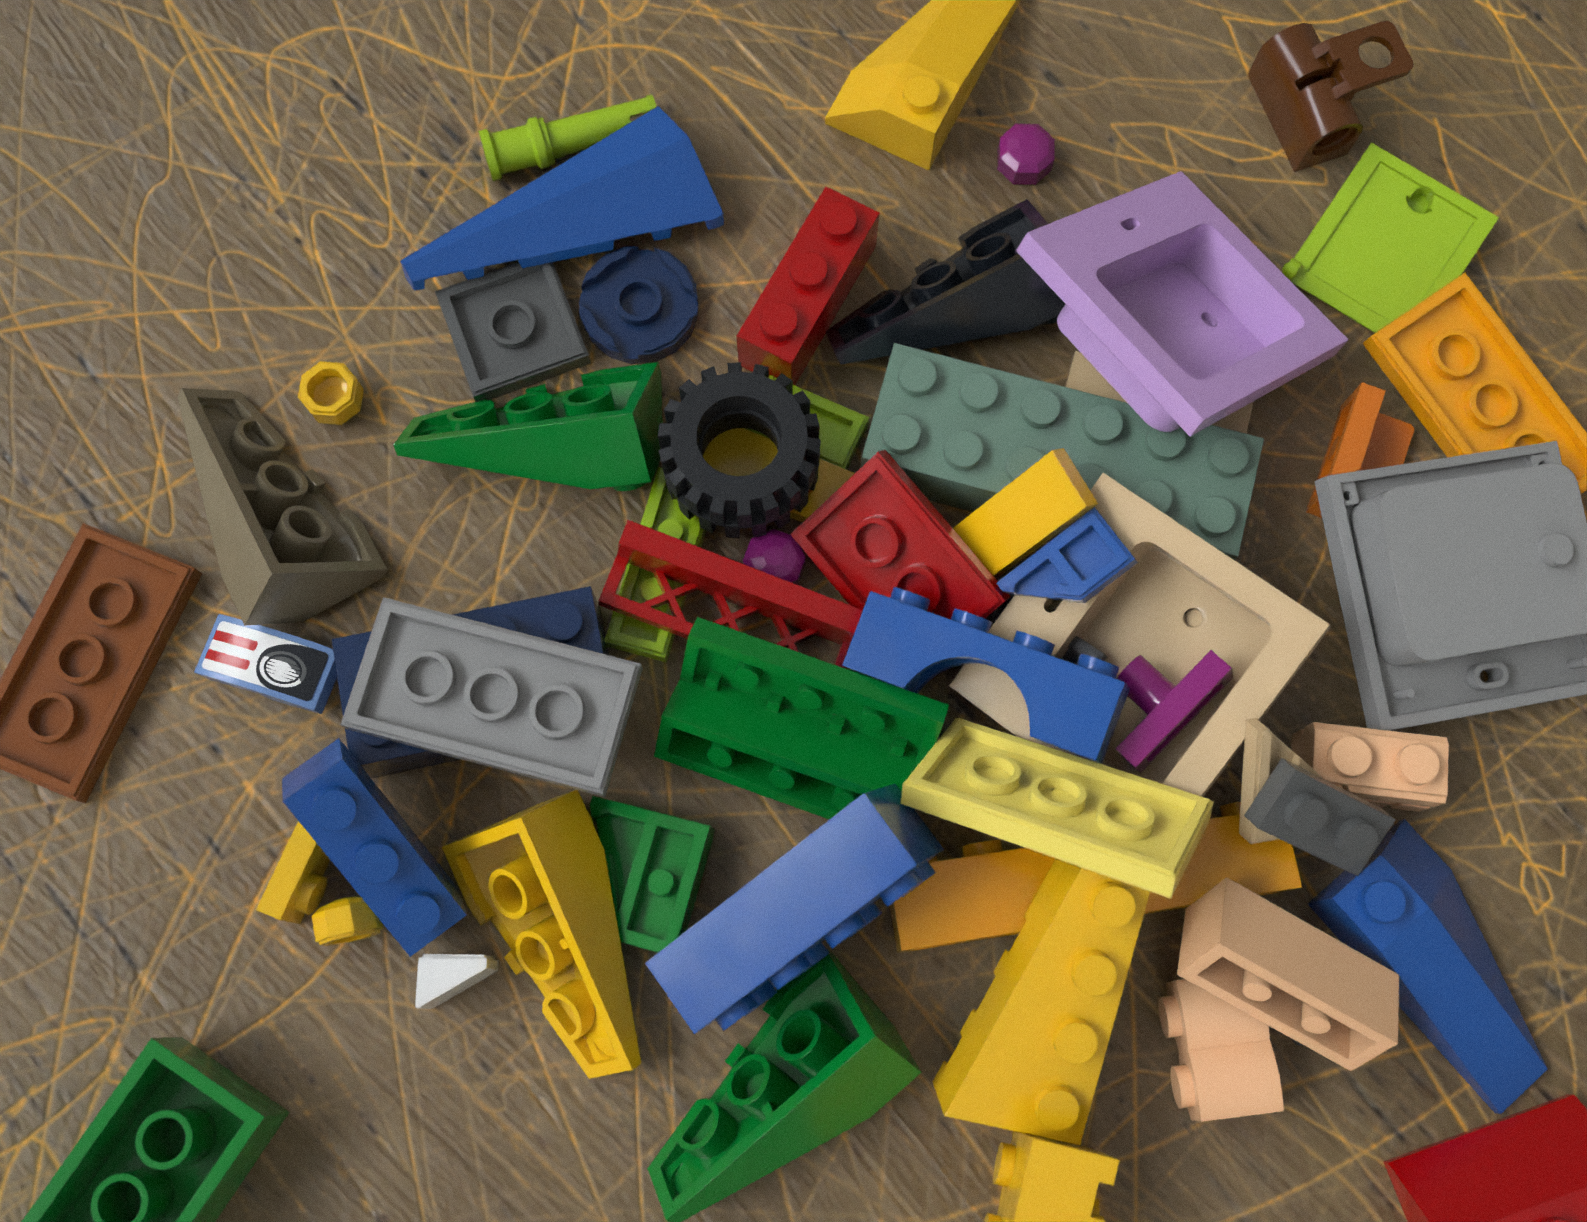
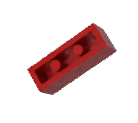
(808, 286)

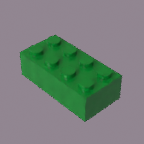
(163, 1143)

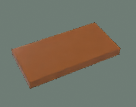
(88, 659)

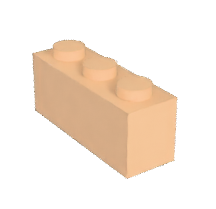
(1289, 975)

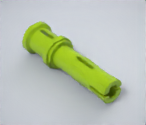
(542, 142)

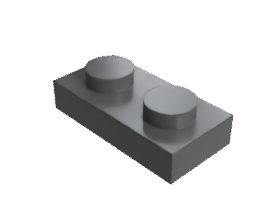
(1319, 817)

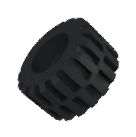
(730, 403)

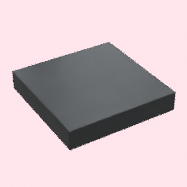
(512, 329)

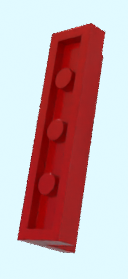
(727, 582)

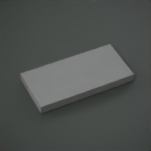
(493, 696)

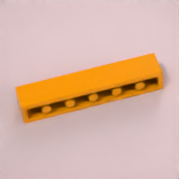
(993, 888)

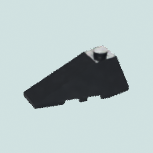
(965, 298)

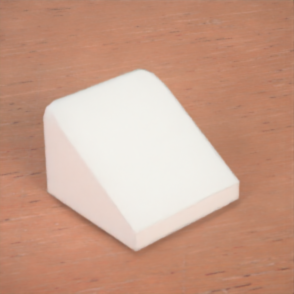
(448, 975)

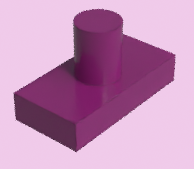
(1166, 705)

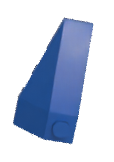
(1419, 925)

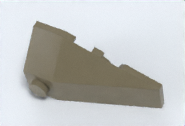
(270, 524)

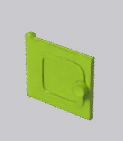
(1388, 241)

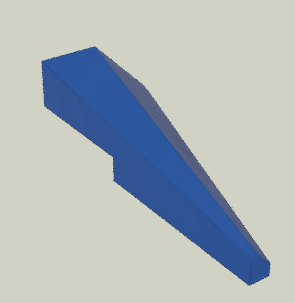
(616, 189)

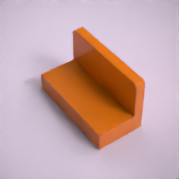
(1363, 438)

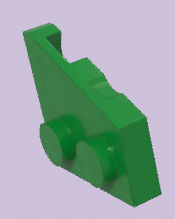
(652, 870)

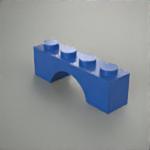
(1065, 701)

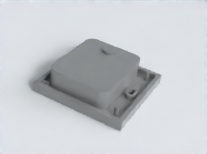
(1457, 576)

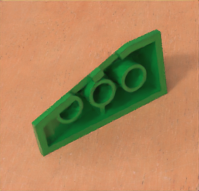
(571, 438)
(803, 1079)

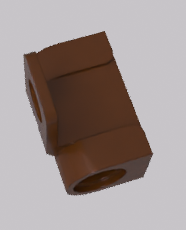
(1311, 84)

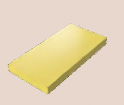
(1060, 805)

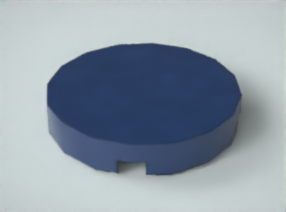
(638, 304)

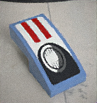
(269, 663)

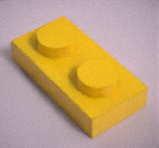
(297, 879)

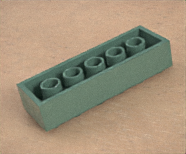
(976, 429)

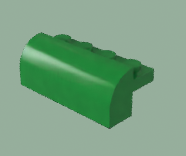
(791, 722)

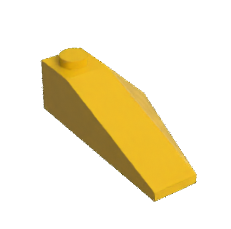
(921, 78)
(553, 904)

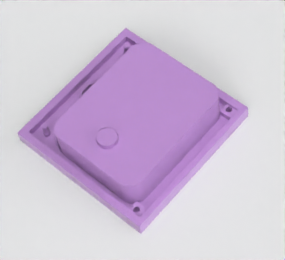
(1177, 304)

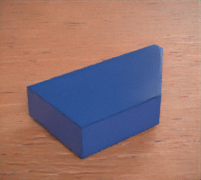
(1073, 563)

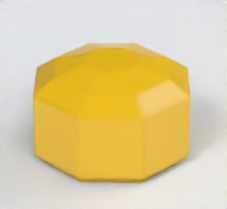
(330, 393)
(345, 922)

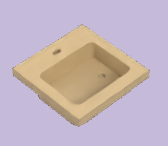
(1171, 612)

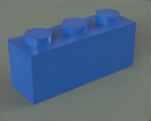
(373, 847)

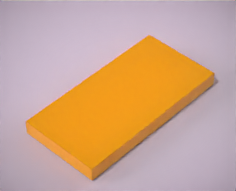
(1474, 379)

